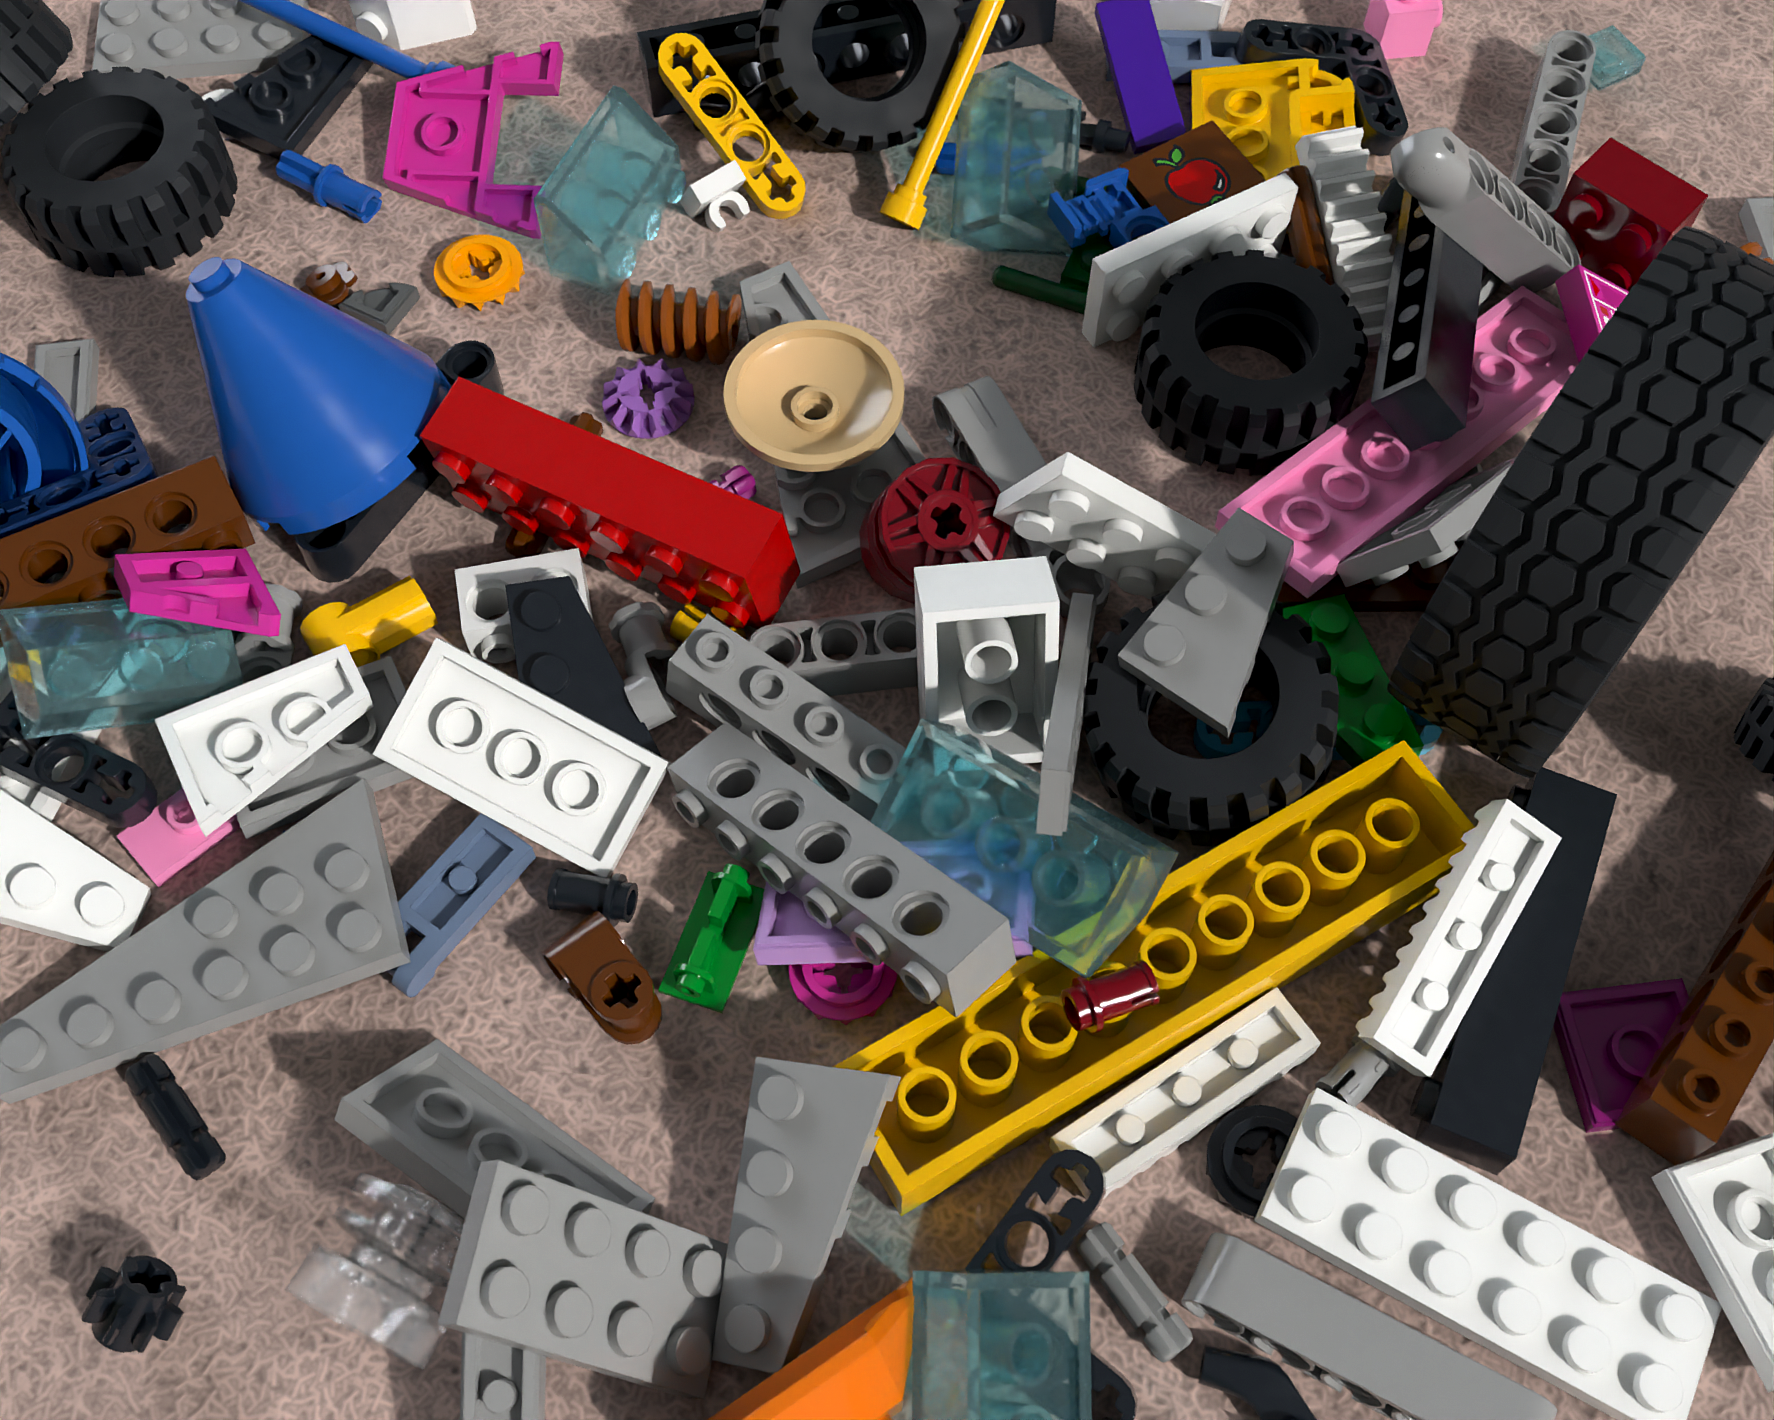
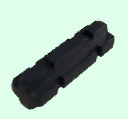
(175, 1117)

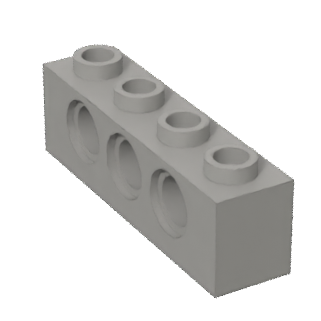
(820, 738)

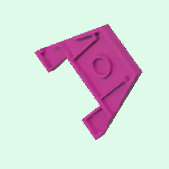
(449, 134)

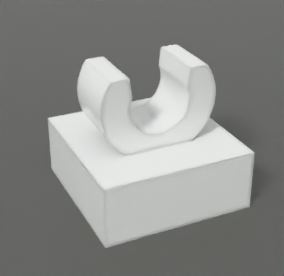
(716, 191)

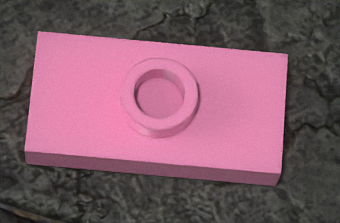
(171, 838)

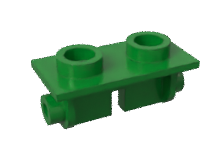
(714, 940)

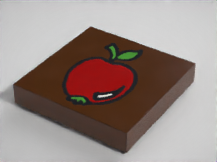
(1190, 173)

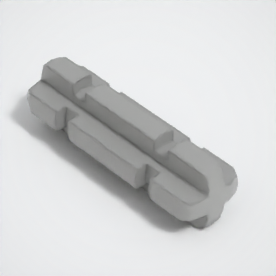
(1134, 1292)

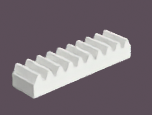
(1351, 221)
(1458, 937)
(1189, 1091)

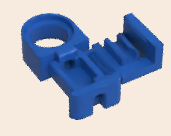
(1104, 211)

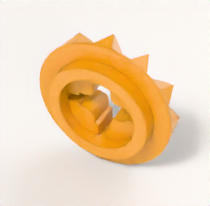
(489, 255)

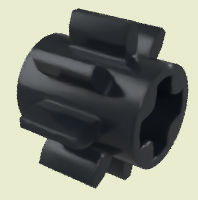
(134, 1304)

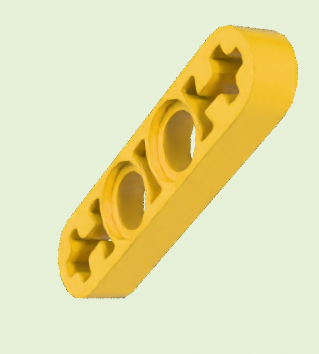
(735, 124)

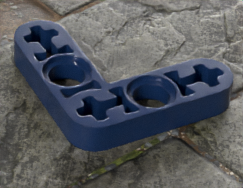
(116, 463)

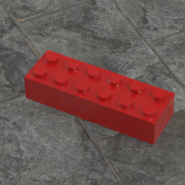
(613, 505)

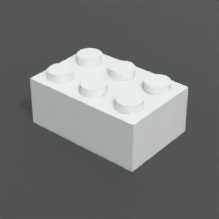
(989, 650)

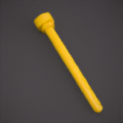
(907, 200)

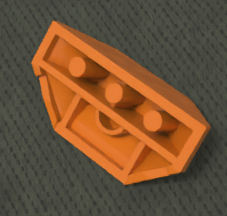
(846, 1376)

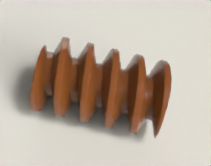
(676, 323)

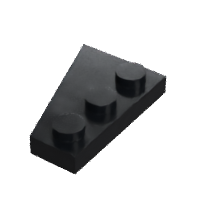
(290, 100)
(566, 657)

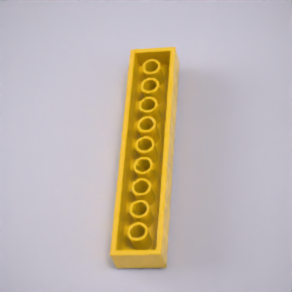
(1216, 943)

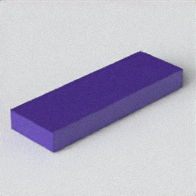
(1139, 73)

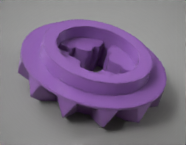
(629, 413)

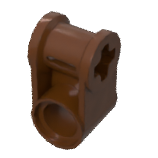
(601, 974)

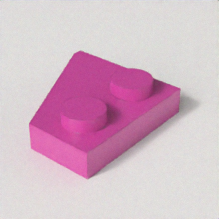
(199, 588)

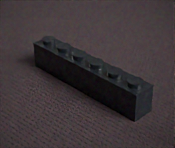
(1427, 332)
(1494, 1059)

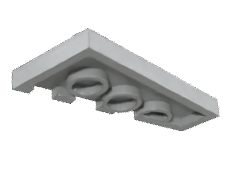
(797, 1171)

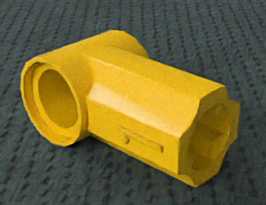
(371, 624)

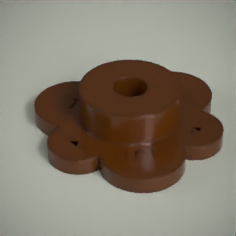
(330, 283)

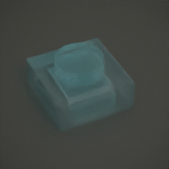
(1614, 59)

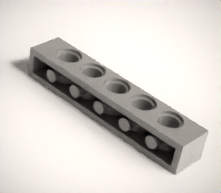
(844, 869)

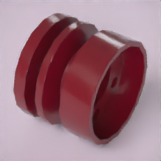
(902, 527)

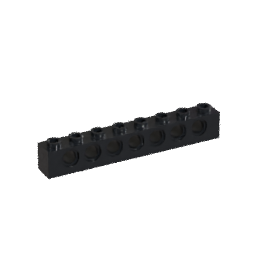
(847, 41)

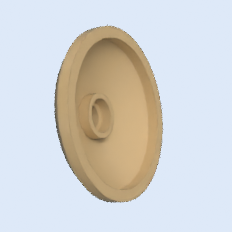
(814, 373)

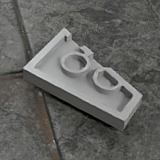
(1210, 624)

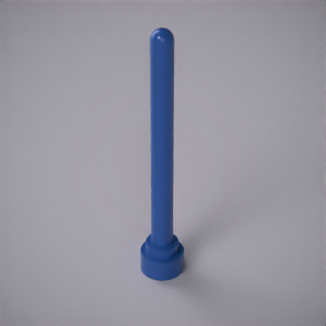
(346, 38)

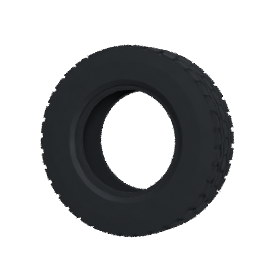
(1600, 507)

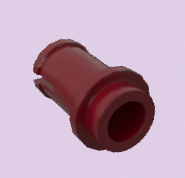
(1109, 996)

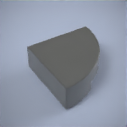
(381, 307)

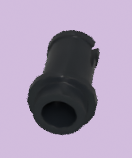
(590, 893)

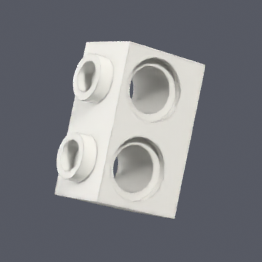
(483, 595)

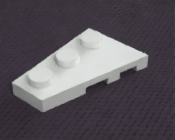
(260, 731)
(61, 885)

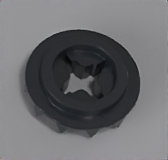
(1245, 1133)

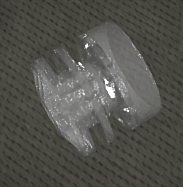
(389, 1272)

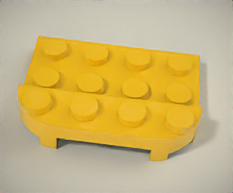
(1271, 107)

